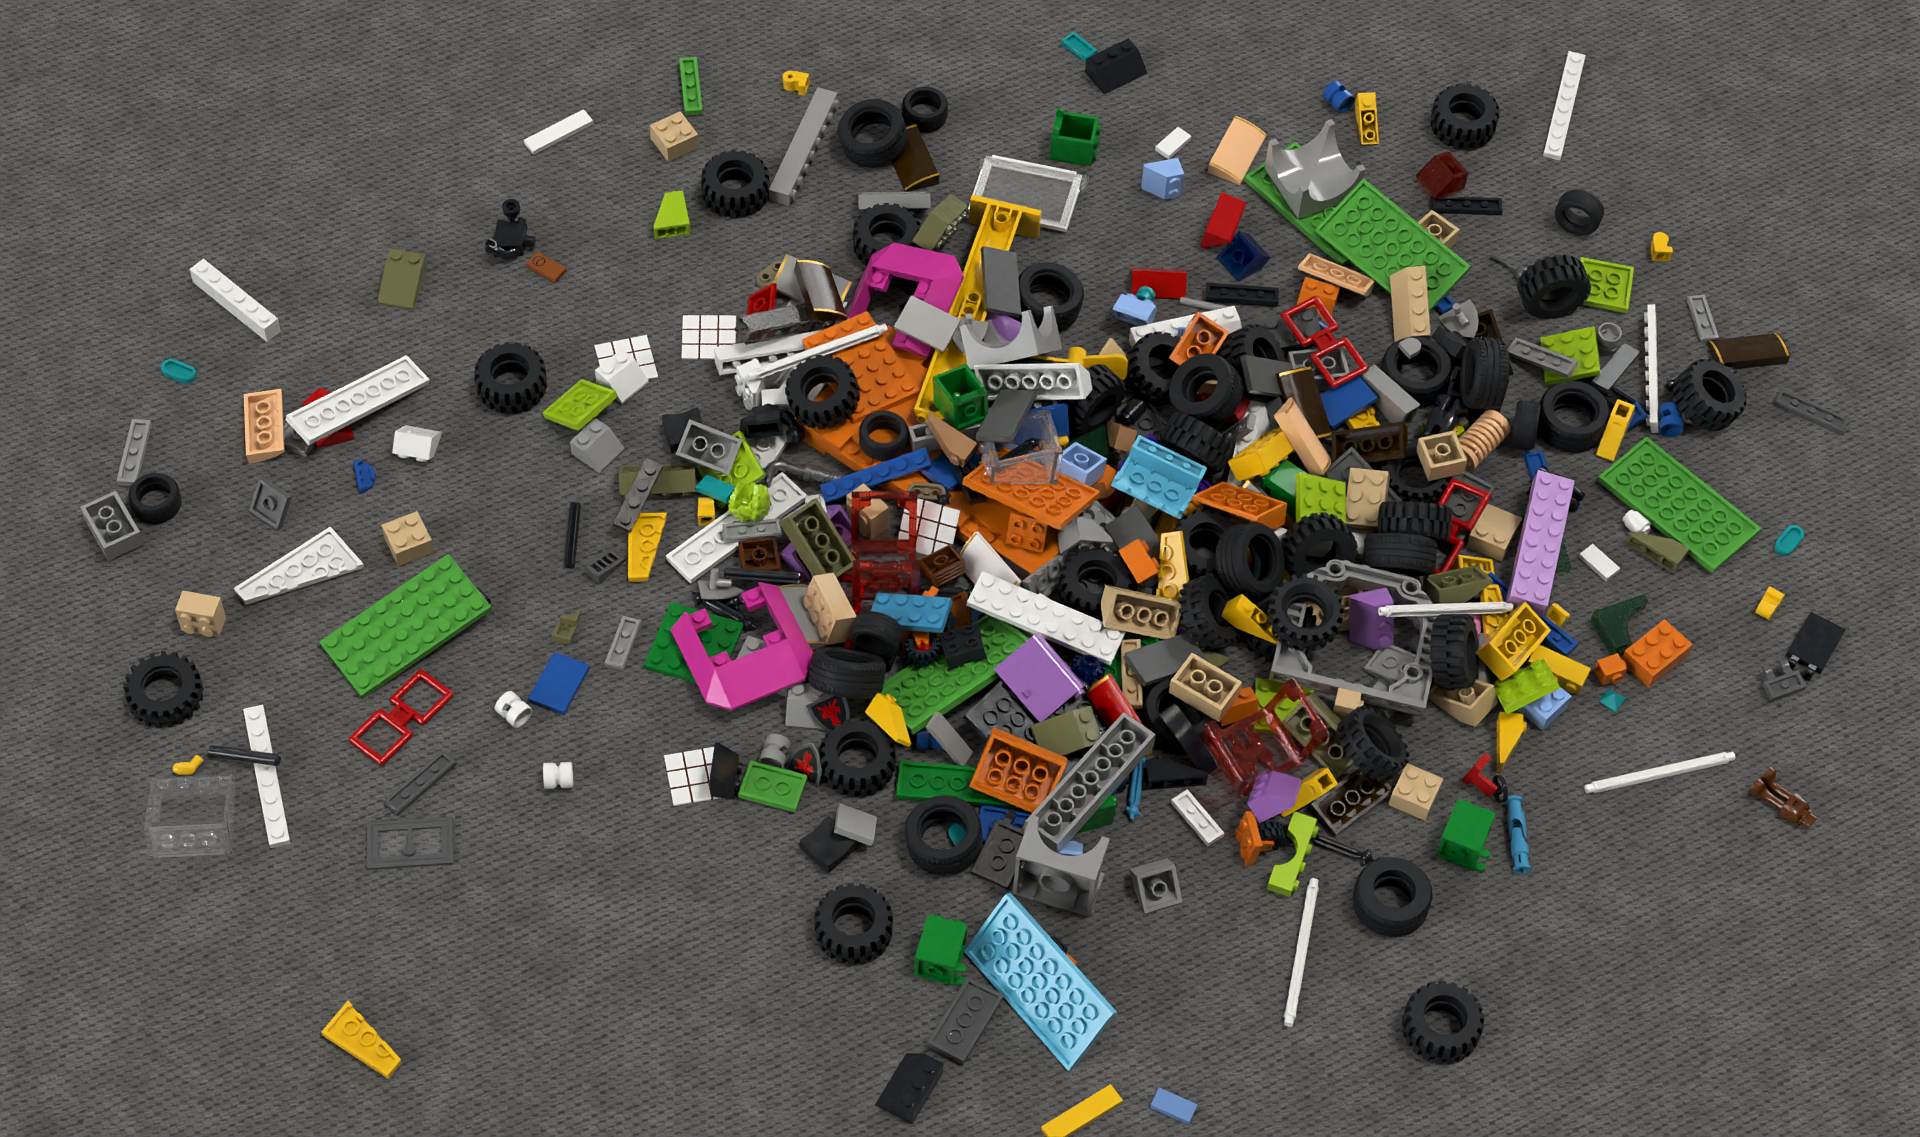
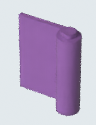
(1039, 677)

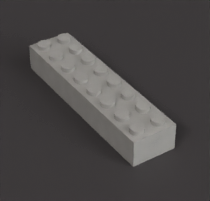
(1092, 781)

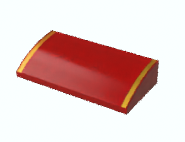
(1110, 700)

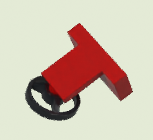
(1483, 783)

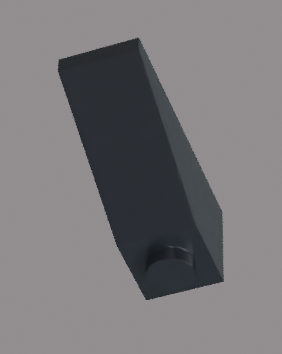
(1171, 774)

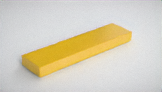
(1083, 1113)

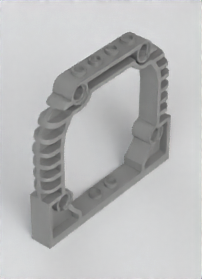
(1407, 694)

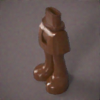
(1793, 809)

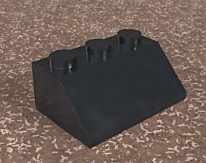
(1115, 66)
(910, 1086)

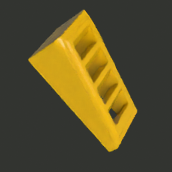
(1463, 561)

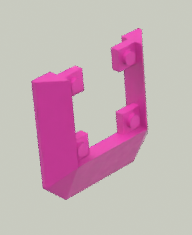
(937, 277)
(755, 675)

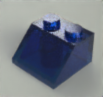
(1243, 256)

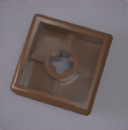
(759, 548)
(943, 566)

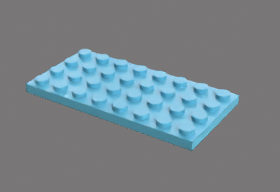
(1040, 981)

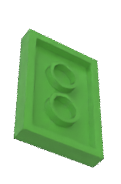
(773, 786)

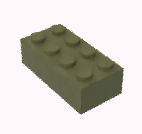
(941, 223)
(817, 540)

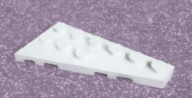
(308, 564)

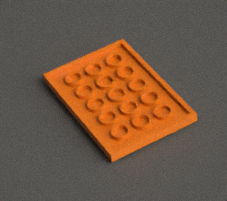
(875, 365)
(1045, 502)

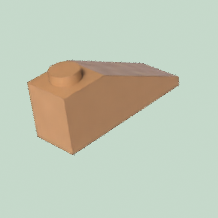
(1120, 437)
(953, 443)

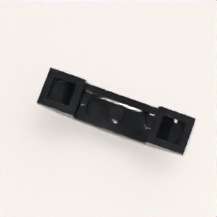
(1188, 738)

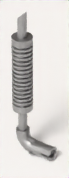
(810, 473)

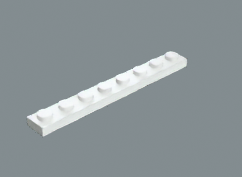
(1564, 105)
(1651, 374)
(267, 778)

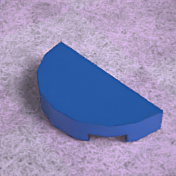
(365, 475)

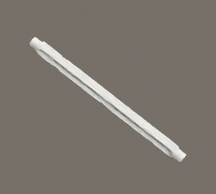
(823, 350)
(1447, 608)
(1659, 772)
(1300, 957)

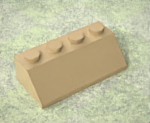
(1410, 303)
(1140, 612)

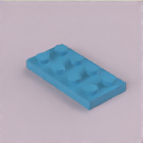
(914, 611)

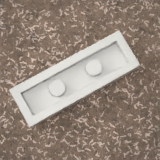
(1197, 818)

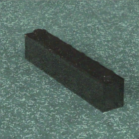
(777, 324)

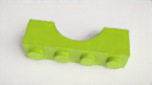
(1284, 876)

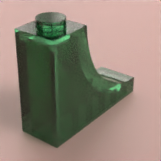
(1612, 623)

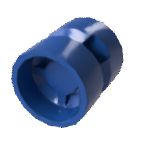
(1339, 97)
(1670, 420)
(925, 739)

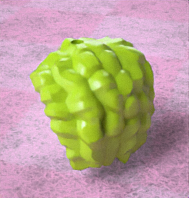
(749, 502)

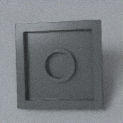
(270, 503)

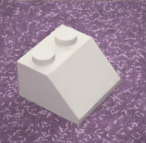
(621, 375)
(416, 443)

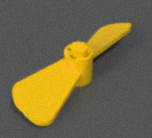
(1115, 362)

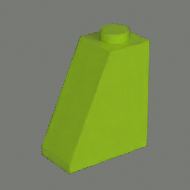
(672, 216)

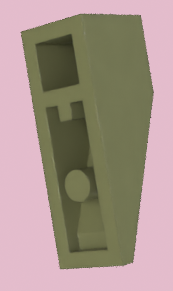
(1661, 550)

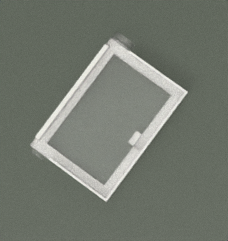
(1033, 187)

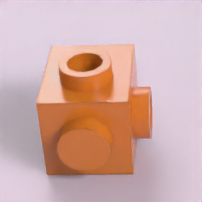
(1610, 669)

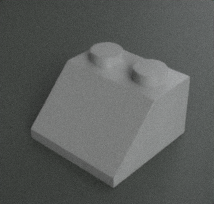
(596, 445)
(1082, 535)
(797, 713)
(1156, 885)

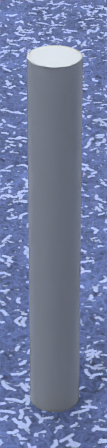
(1201, 304)

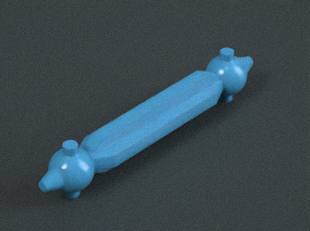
(1135, 790)

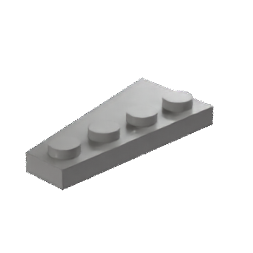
(1046, 577)

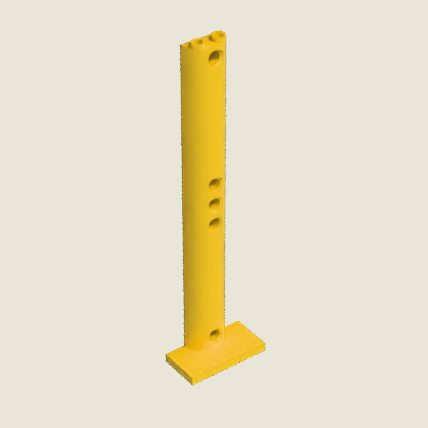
(997, 226)

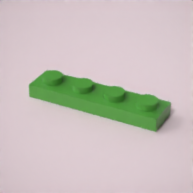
(690, 86)

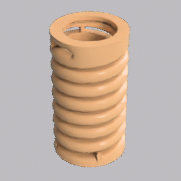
(1483, 438)

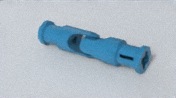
(1518, 846)

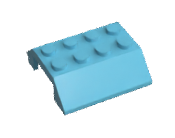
(1159, 477)

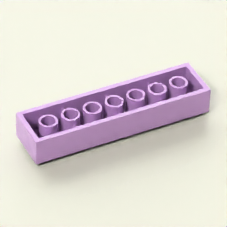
(1540, 541)

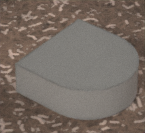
(1410, 347)

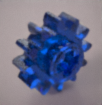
(1088, 667)

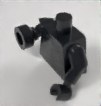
(510, 236)
(767, 422)

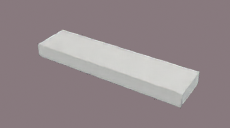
(558, 132)

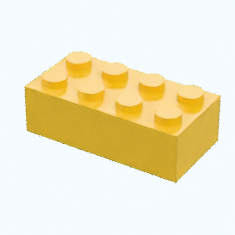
(1261, 455)
(1513, 641)

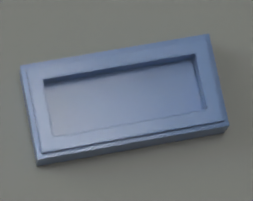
(1173, 1106)

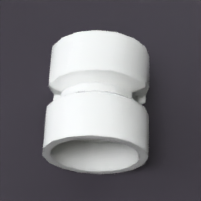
(513, 709)
(558, 775)

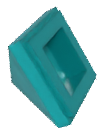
(1612, 700)

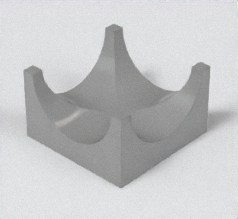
(1313, 174)
(1027, 343)
(1056, 878)

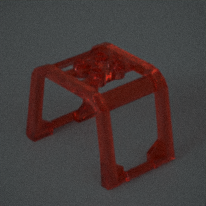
(884, 573)
(1214, 736)

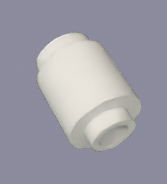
(1636, 522)

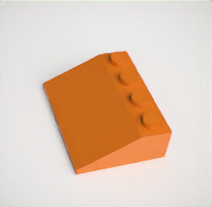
(1244, 504)
(1017, 770)

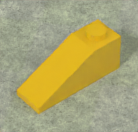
(889, 717)
(1508, 736)

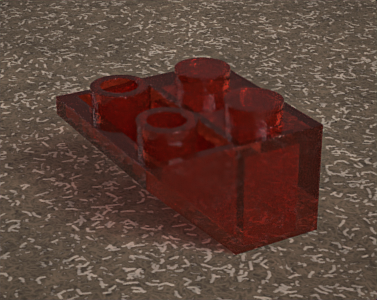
(1443, 175)

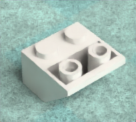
(749, 389)

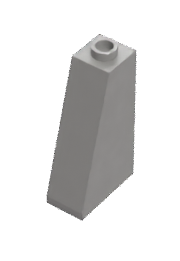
(1392, 399)

